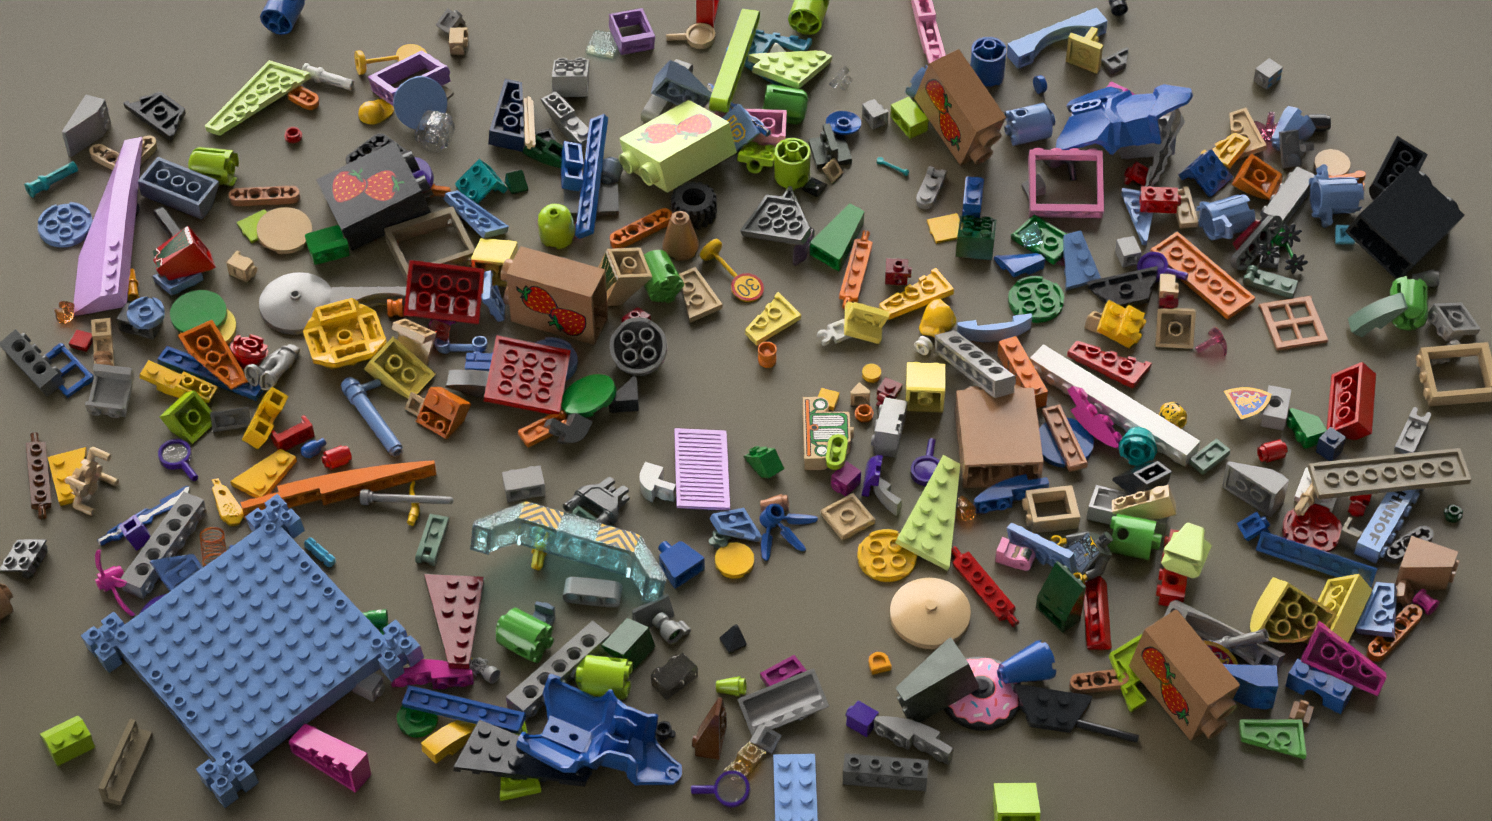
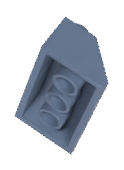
(178, 187)

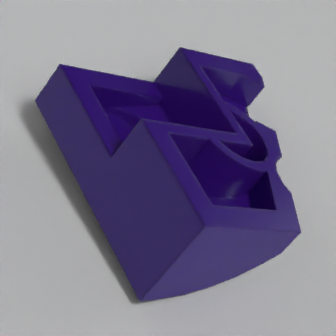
(872, 474)

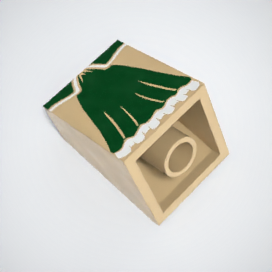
(625, 273)

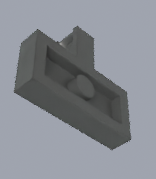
(1292, 148)

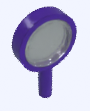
(730, 789)

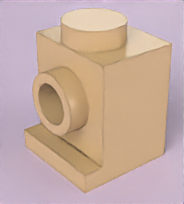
(458, 40)
(241, 267)
(1167, 286)

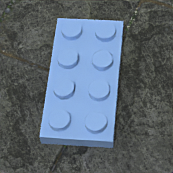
(795, 787)

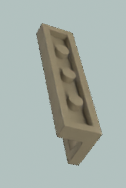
(124, 763)

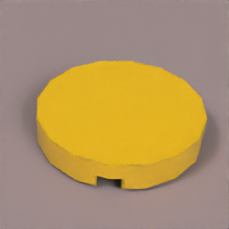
(734, 560)

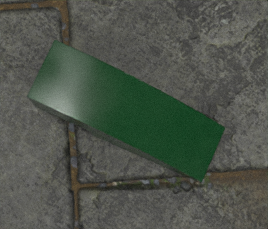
(545, 152)

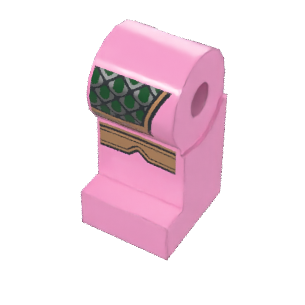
(1014, 555)

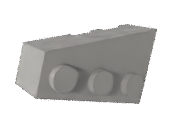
(889, 427)

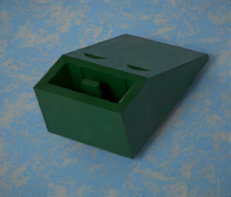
(976, 237)
(1061, 598)

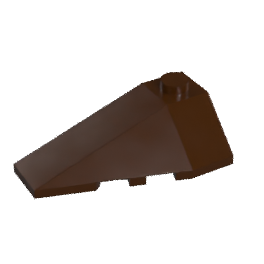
(711, 732)

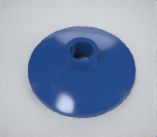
(844, 122)

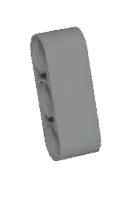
(592, 592)

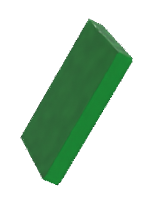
(1052, 240)

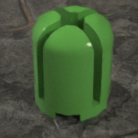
(788, 99)
(1417, 302)

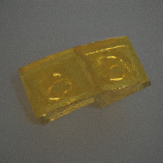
(747, 759)

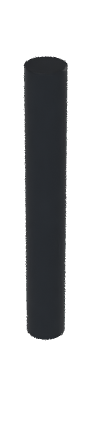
(1108, 731)

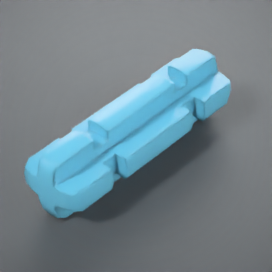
(318, 551)

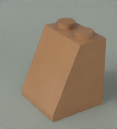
(1427, 565)

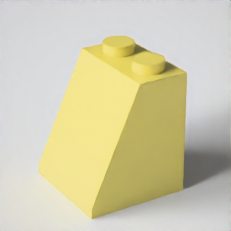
(491, 255)
(925, 387)

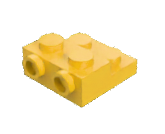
(1121, 323)

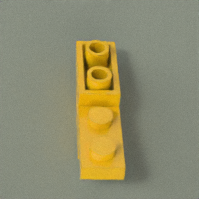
(175, 383)

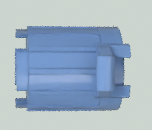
(1333, 195)
(1225, 216)

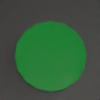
(415, 722)

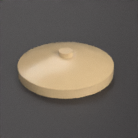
(930, 612)

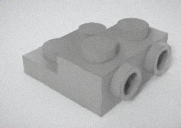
(1452, 320)

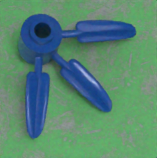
(771, 518)

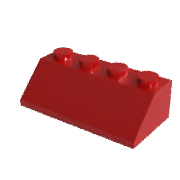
(1352, 401)

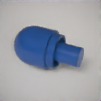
(312, 448)

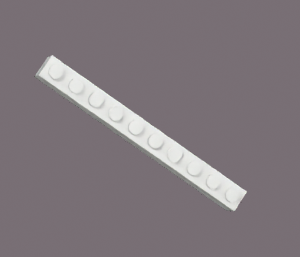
(1118, 406)

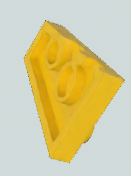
(63, 466)
(265, 475)

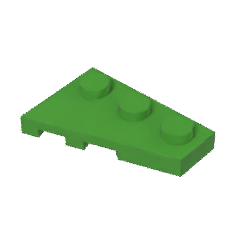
(1275, 734)

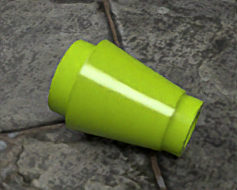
(732, 686)

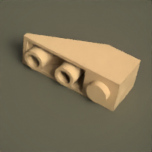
(1147, 504)

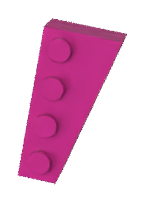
(331, 756)

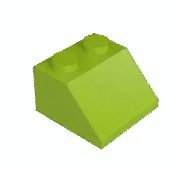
(188, 417)
(68, 740)

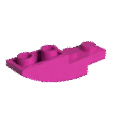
(1097, 425)
(436, 672)

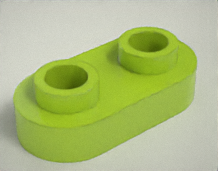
(836, 453)

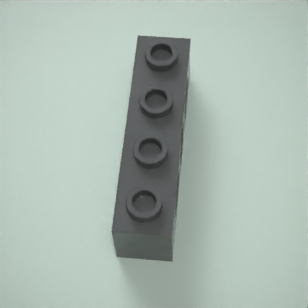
(31, 362)
(885, 772)

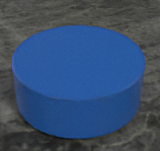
(1040, 84)

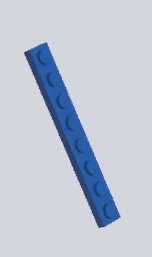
(591, 176)

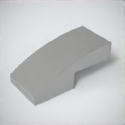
(889, 500)

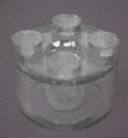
(435, 130)

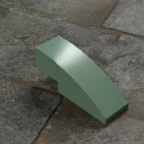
(1377, 314)

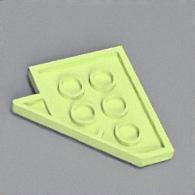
(790, 67)

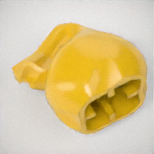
(937, 319)

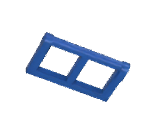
(74, 362)

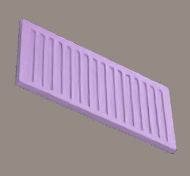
(701, 469)

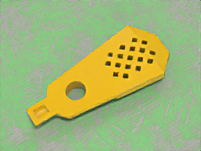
(226, 504)

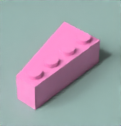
(773, 120)

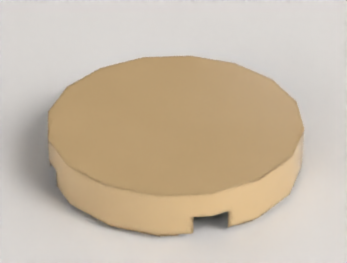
(1335, 160)

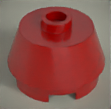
(249, 350)

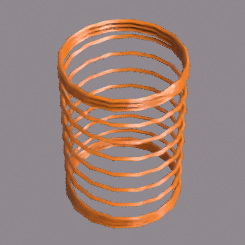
(210, 543)

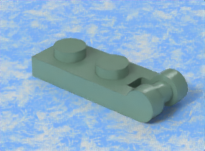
(1270, 282)
(432, 539)

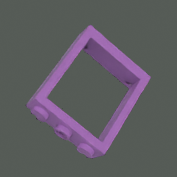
(382, 80)

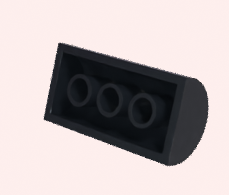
(1396, 161)

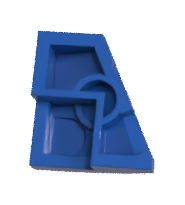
(1020, 263)

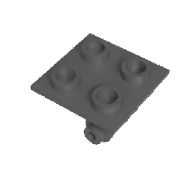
(25, 556)

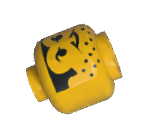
(1174, 414)

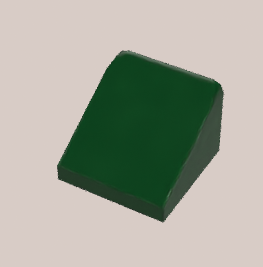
(516, 181)

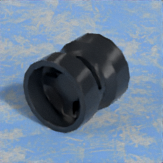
(1118, 7)

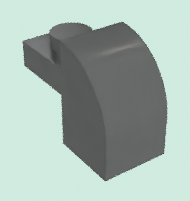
(570, 432)

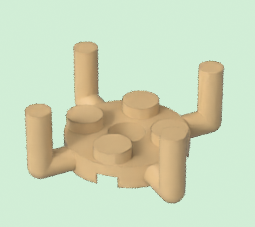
(84, 479)

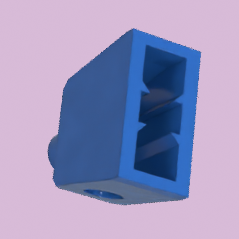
(680, 562)

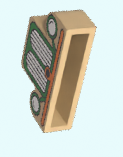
(819, 427)

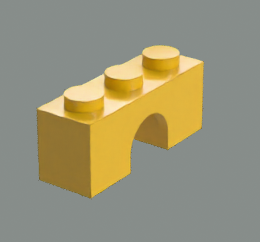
(262, 421)

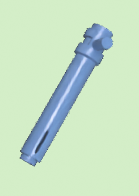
(357, 396)

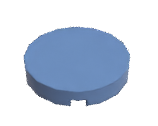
(145, 313)

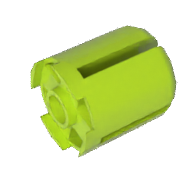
(215, 164)

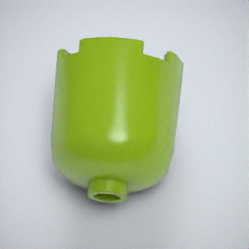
(556, 226)

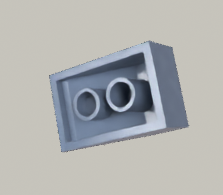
(678, 85)

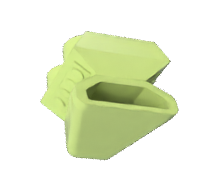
(1187, 551)

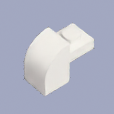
(653, 485)

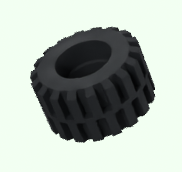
(698, 195)

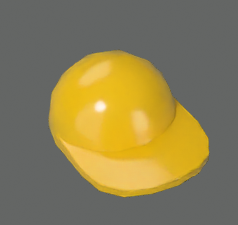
(375, 111)

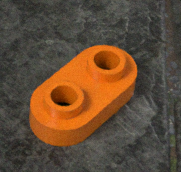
(304, 98)

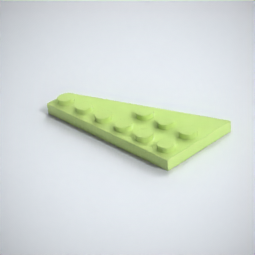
(260, 91)
(932, 520)

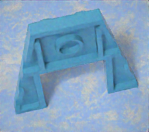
(763, 41)

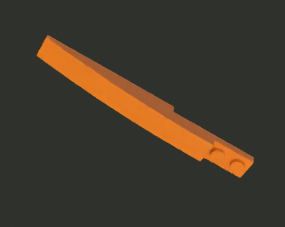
(345, 484)

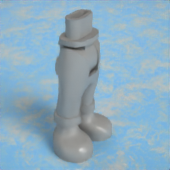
(272, 367)

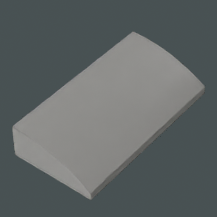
(1101, 508)
(784, 701)

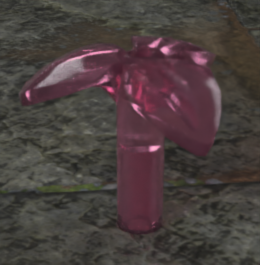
(1270, 127)
(1217, 337)

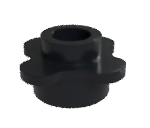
(669, 733)

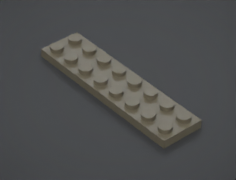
(1389, 473)

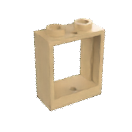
(1051, 523)

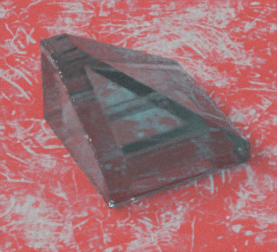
(1031, 235)

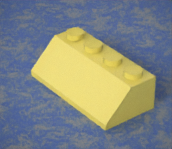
(1347, 599)

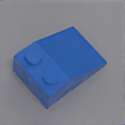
(1257, 684)

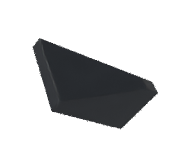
(814, 187)
(733, 639)

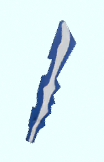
(146, 516)

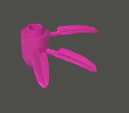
(110, 579)

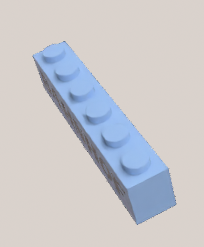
(1384, 523)

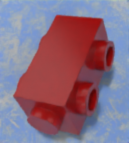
(1159, 199)

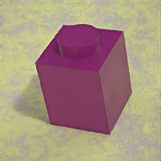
(846, 479)

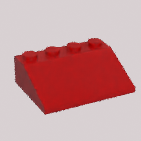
(443, 292)

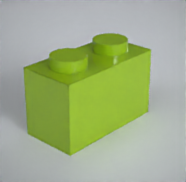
(909, 117)

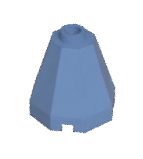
(1290, 120)

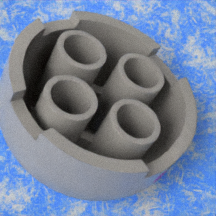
(637, 335)

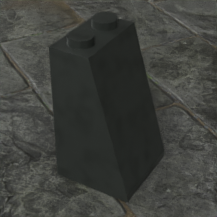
(936, 683)

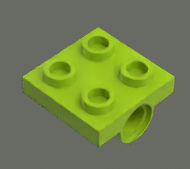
(760, 153)

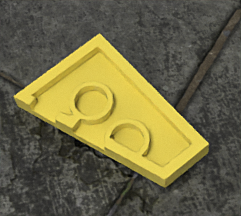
(774, 319)

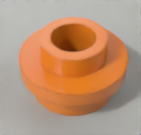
(864, 409)

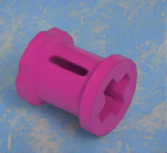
(1425, 601)

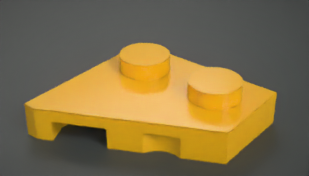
(1230, 149)

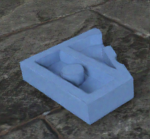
(177, 285)
(492, 297)
(736, 524)
(176, 569)

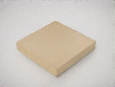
(847, 516)

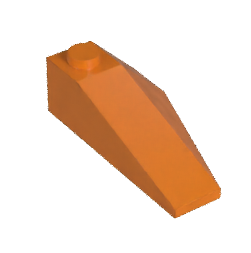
(212, 351)

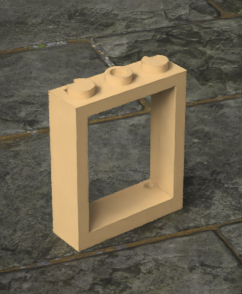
(1453, 397)

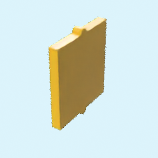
(944, 227)

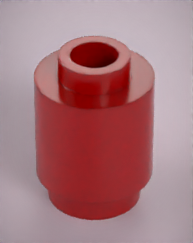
(1272, 451)
(336, 457)

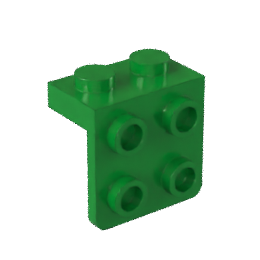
(327, 244)

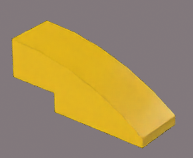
(447, 740)

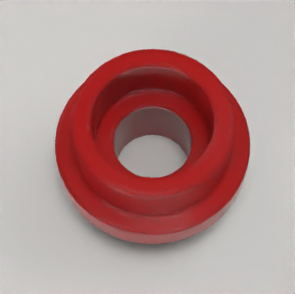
(293, 135)

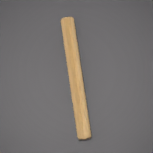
(529, 126)

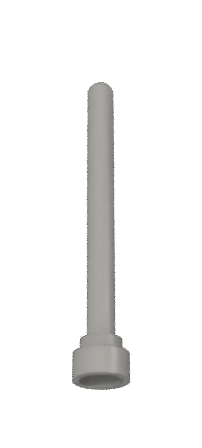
(368, 496)

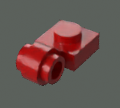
(1357, 508)

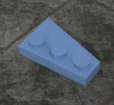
(1078, 261)
(1379, 612)

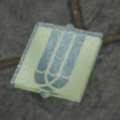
(602, 44)

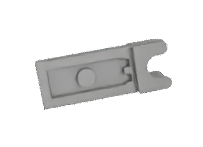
(1412, 432)

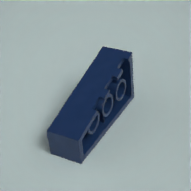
(508, 122)

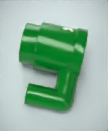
(378, 618)

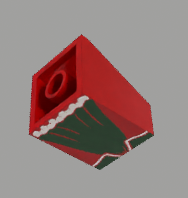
(183, 256)

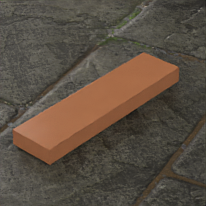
(1064, 438)

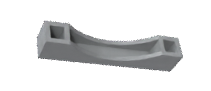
(368, 295)
(1215, 630)

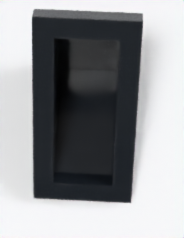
(626, 398)

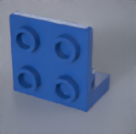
(1207, 172)

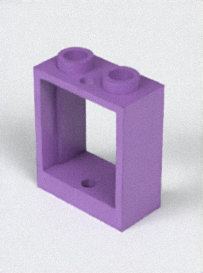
(632, 43)

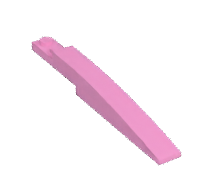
(927, 29)

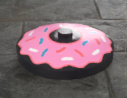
(991, 704)

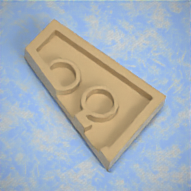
(1243, 124)
(698, 295)

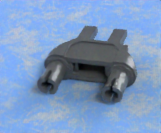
(601, 499)

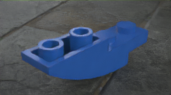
(1005, 492)

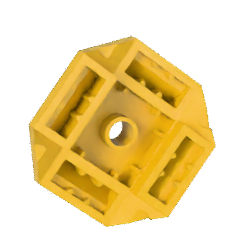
(343, 334)

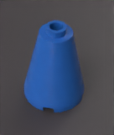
(1028, 665)

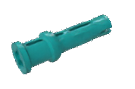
(44, 182)

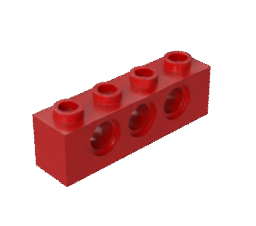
(1166, 591)

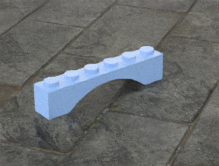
(1024, 50)

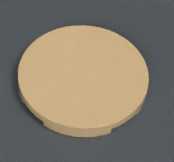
(283, 230)

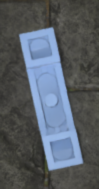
(995, 332)

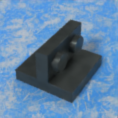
(829, 147)

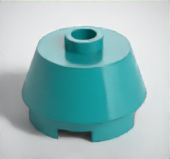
(1138, 446)

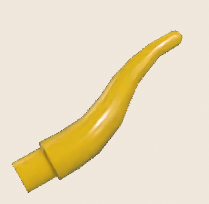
(415, 508)

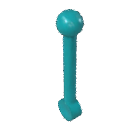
(880, 160)

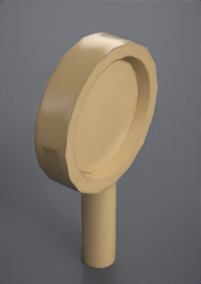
(697, 36)

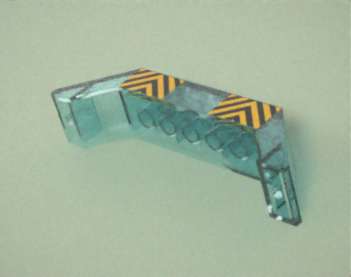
(572, 539)

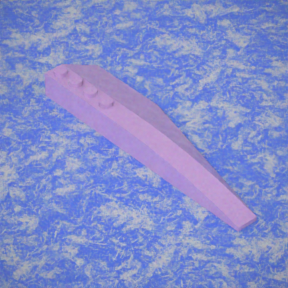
(107, 251)

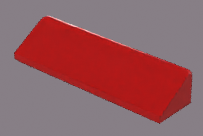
(1097, 615)

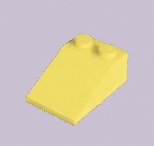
(399, 369)

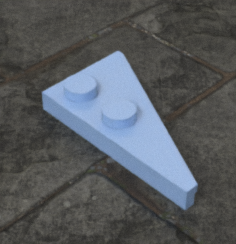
(1141, 220)

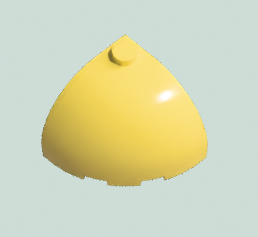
(1288, 613)

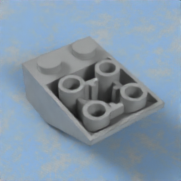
(570, 77)

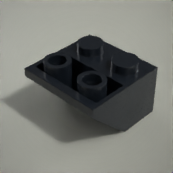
(1143, 477)

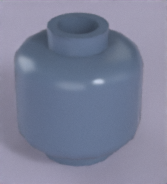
(611, 170)

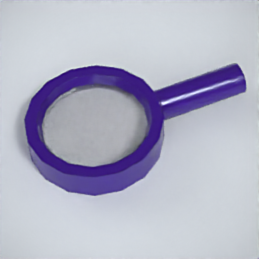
(177, 455)

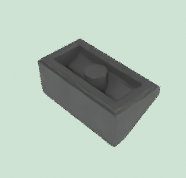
(646, 612)

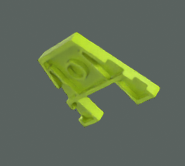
(1120, 662)

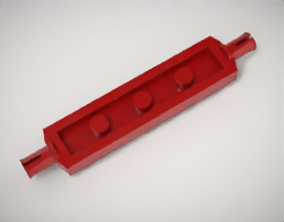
(984, 586)

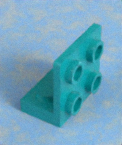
(479, 181)

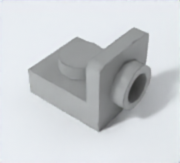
(449, 20)

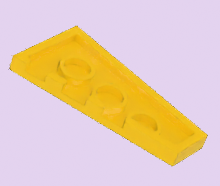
(918, 295)

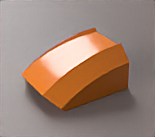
(1257, 178)

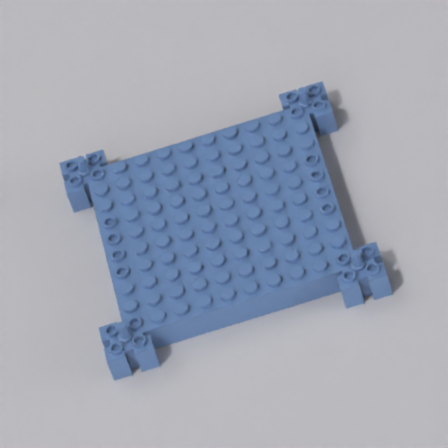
(252, 648)

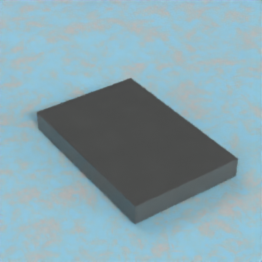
(607, 200)

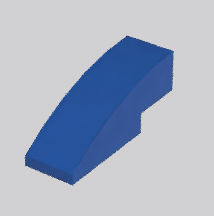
(571, 166)

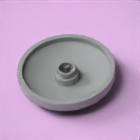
(291, 299)

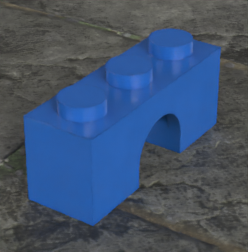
(1332, 690)

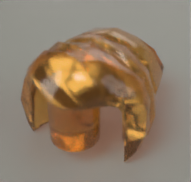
(66, 313)
(966, 510)

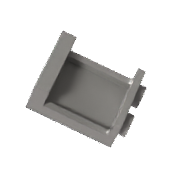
(110, 391)

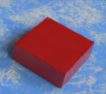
(81, 340)

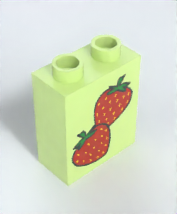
(677, 146)

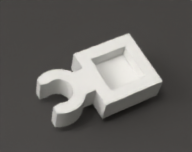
(834, 332)

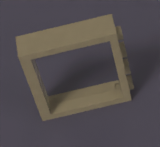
(424, 225)

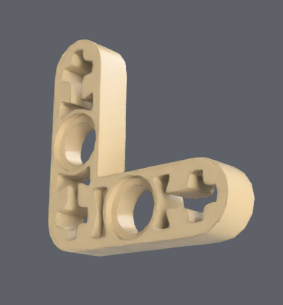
(149, 146)

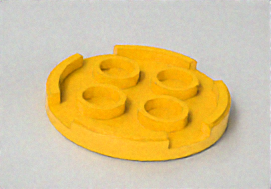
(883, 558)

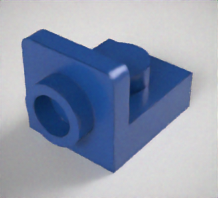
(1253, 526)

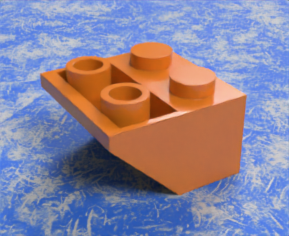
(442, 411)

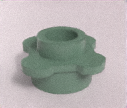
(719, 540)

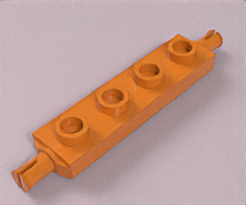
(856, 269)

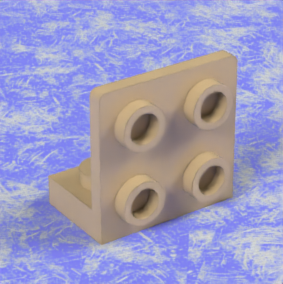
(415, 338)

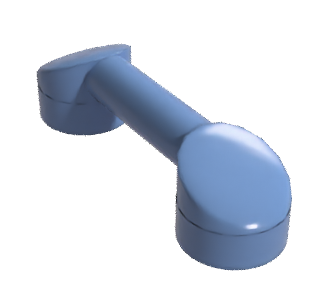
(478, 344)

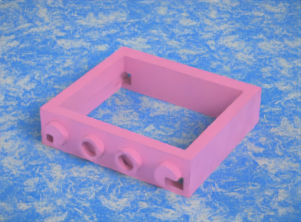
(1066, 210)

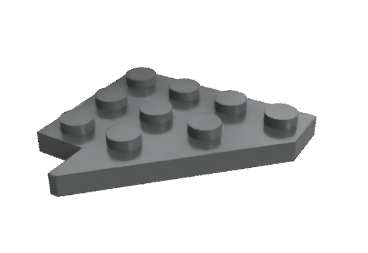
(778, 220)

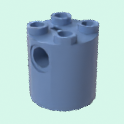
(1029, 123)

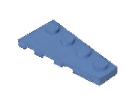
(478, 218)
(1045, 550)

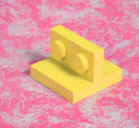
(1085, 51)
(864, 322)

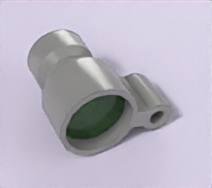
(670, 630)

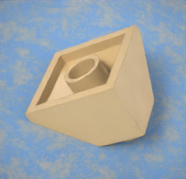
(1175, 328)

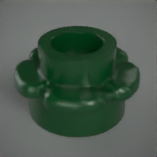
(1453, 517)

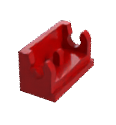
(293, 435)

